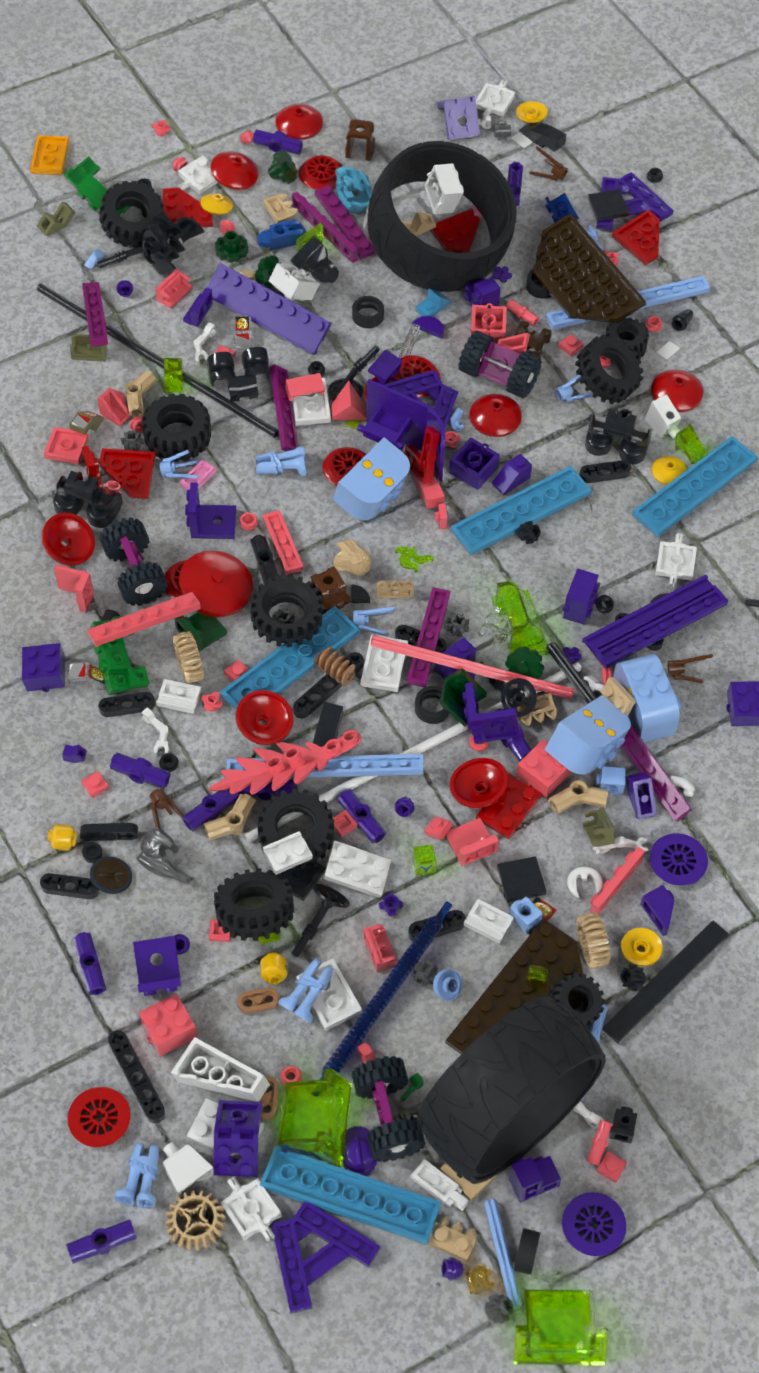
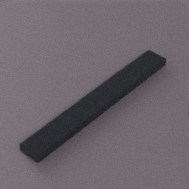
(665, 981)

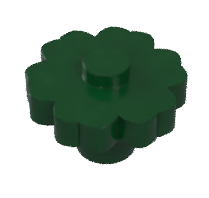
(283, 167)
(231, 247)
(265, 270)
(525, 662)

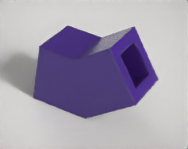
(74, 753)

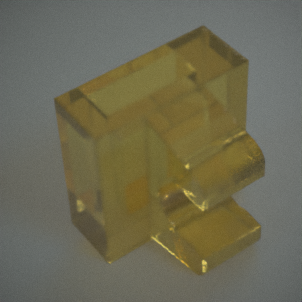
(478, 1279)

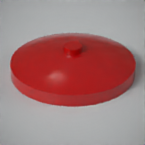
(217, 581)

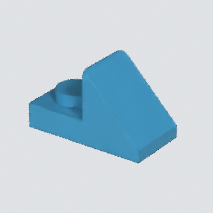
(433, 304)

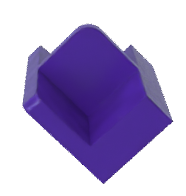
(385, 367)

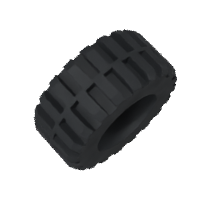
(128, 195)
(176, 410)

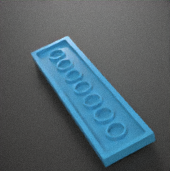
(694, 486)
(527, 505)
(291, 663)
(351, 1195)

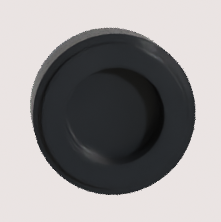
(92, 852)

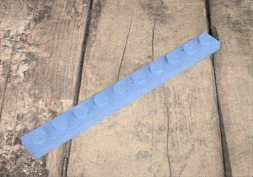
(652, 296)
(361, 765)

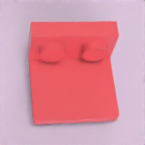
(77, 582)
(472, 842)

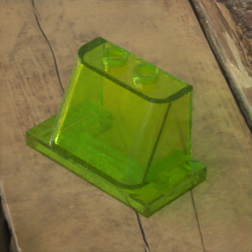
(522, 617)
(314, 1121)
(560, 1330)

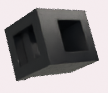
(622, 1131)

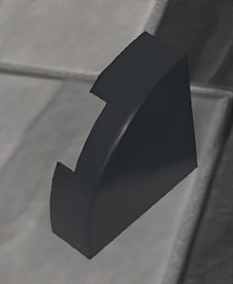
(359, 594)

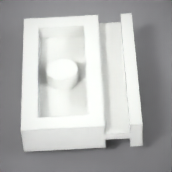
(178, 696)
(287, 853)
(488, 921)

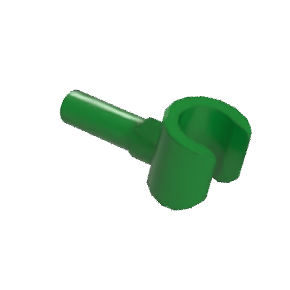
(417, 1083)

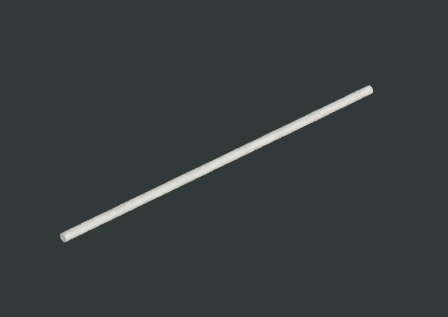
(418, 749)

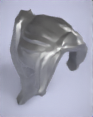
(154, 857)

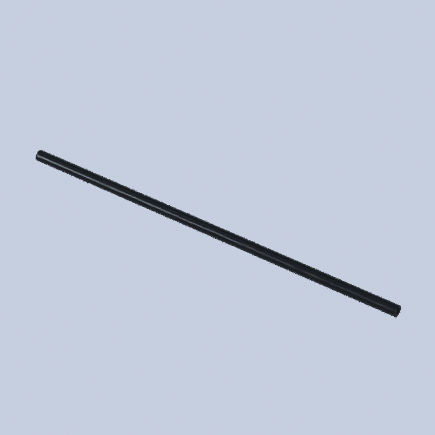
(160, 362)

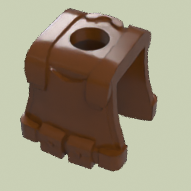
(366, 134)
(331, 588)

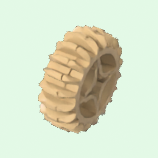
(188, 657)
(593, 940)
(181, 1210)

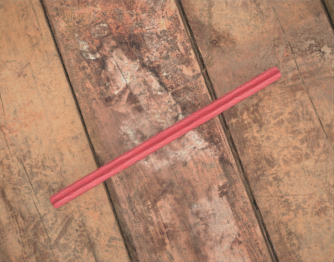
(468, 666)

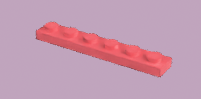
(143, 619)

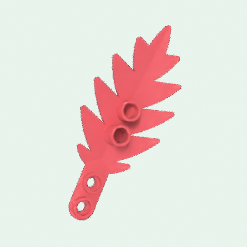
(283, 766)

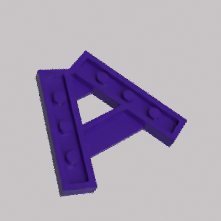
(644, 199)
(432, 385)
(341, 1244)

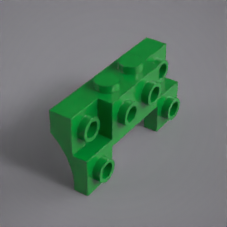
(87, 185)
(116, 666)

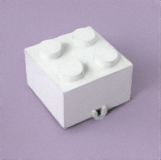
(443, 188)
(293, 282)

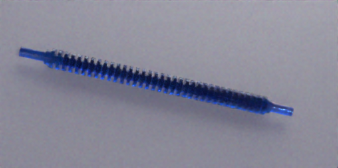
(386, 992)

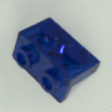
(560, 207)

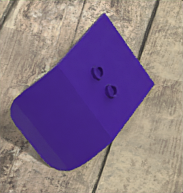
(400, 420)

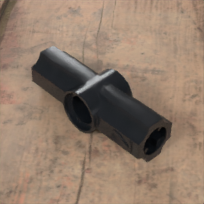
(264, 558)

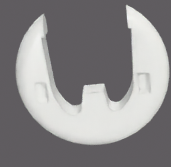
(583, 873)

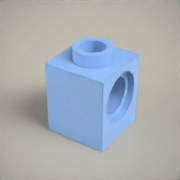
(611, 779)
(528, 922)

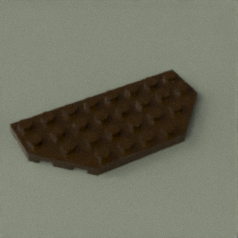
(582, 275)
(513, 987)

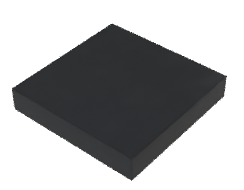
(608, 205)
(303, 879)
(521, 879)

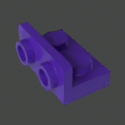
(199, 308)

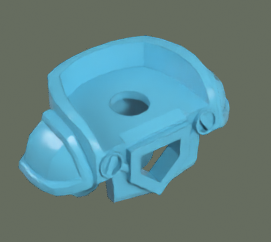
(353, 180)

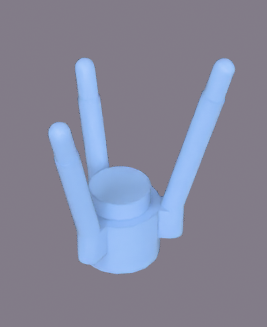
(564, 392)
(168, 467)
(361, 617)

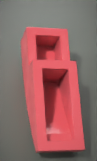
(429, 493)

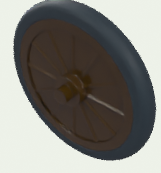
(110, 875)

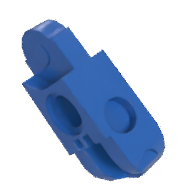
(281, 235)

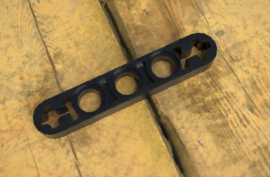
(325, 693)
(136, 1086)

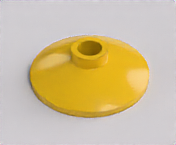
(531, 112)
(216, 204)
(663, 473)
(644, 939)

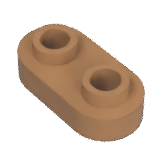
(258, 998)
(270, 1100)

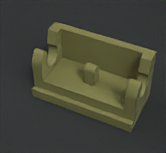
(82, 349)
(600, 829)

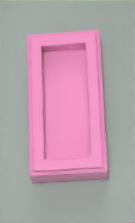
(203, 470)

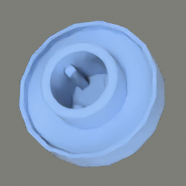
(447, 984)

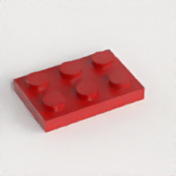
(511, 809)

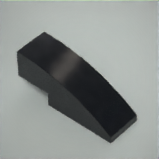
(544, 135)
(328, 724)

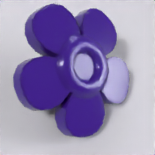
(502, 274)
(572, 654)

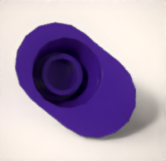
(357, 1151)

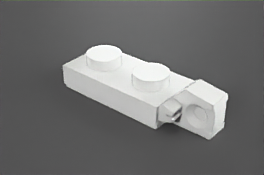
(439, 1185)

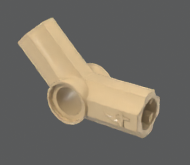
(136, 390)
(568, 797)
(224, 826)

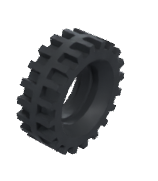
(598, 379)
(288, 591)
(297, 802)
(257, 921)

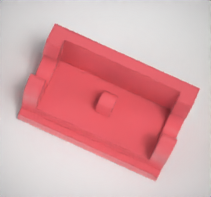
(173, 289)
(304, 385)
(379, 947)

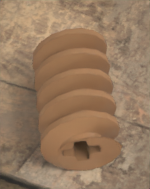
(335, 666)

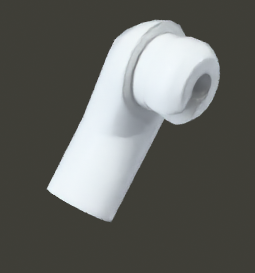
(688, 787)

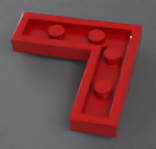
(423, 463)
(91, 464)

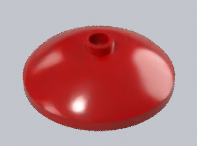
(299, 121)
(234, 170)
(681, 388)
(495, 415)
(72, 531)
(264, 707)
(479, 775)

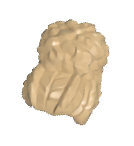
(352, 558)

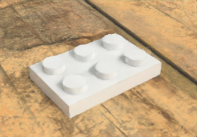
(312, 408)
(383, 668)
(357, 869)
(337, 1001)
(203, 1126)

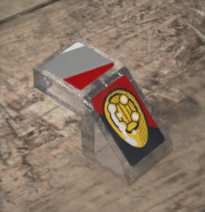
(242, 332)
(86, 672)

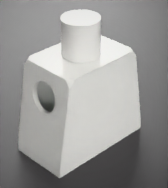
(663, 417)
(185, 1168)

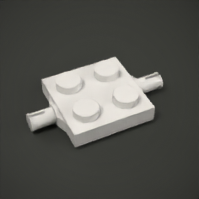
(495, 99)
(197, 175)
(676, 560)
(250, 1209)

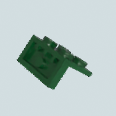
(203, 628)
(453, 691)

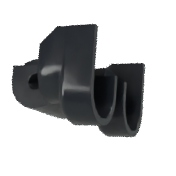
(160, 231)
(315, 257)
(254, 361)
(601, 436)
(71, 493)

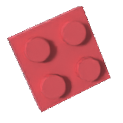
(66, 446)

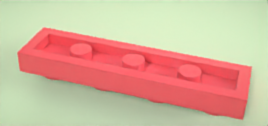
(283, 542)
(621, 874)

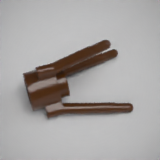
(558, 169)
(677, 667)
(161, 801)

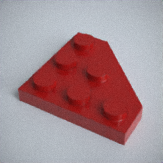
(181, 204)
(457, 232)
(640, 237)
(130, 469)

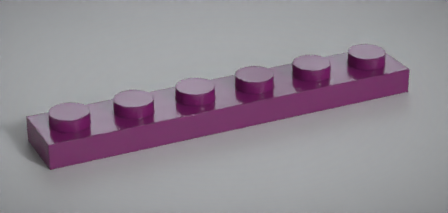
(344, 221)
(330, 231)
(95, 314)
(284, 409)
(429, 635)
(661, 782)

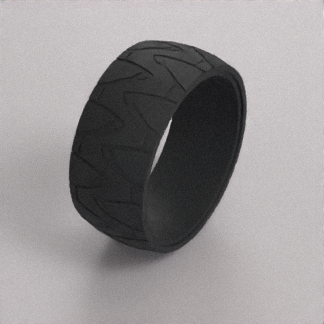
(417, 260)
(510, 1089)

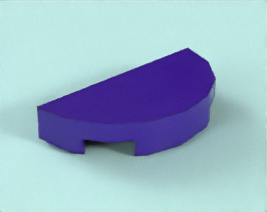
(430, 325)

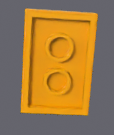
(49, 155)

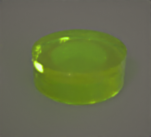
(538, 972)

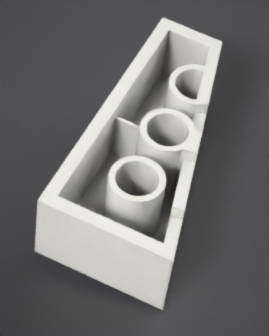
(215, 1071)

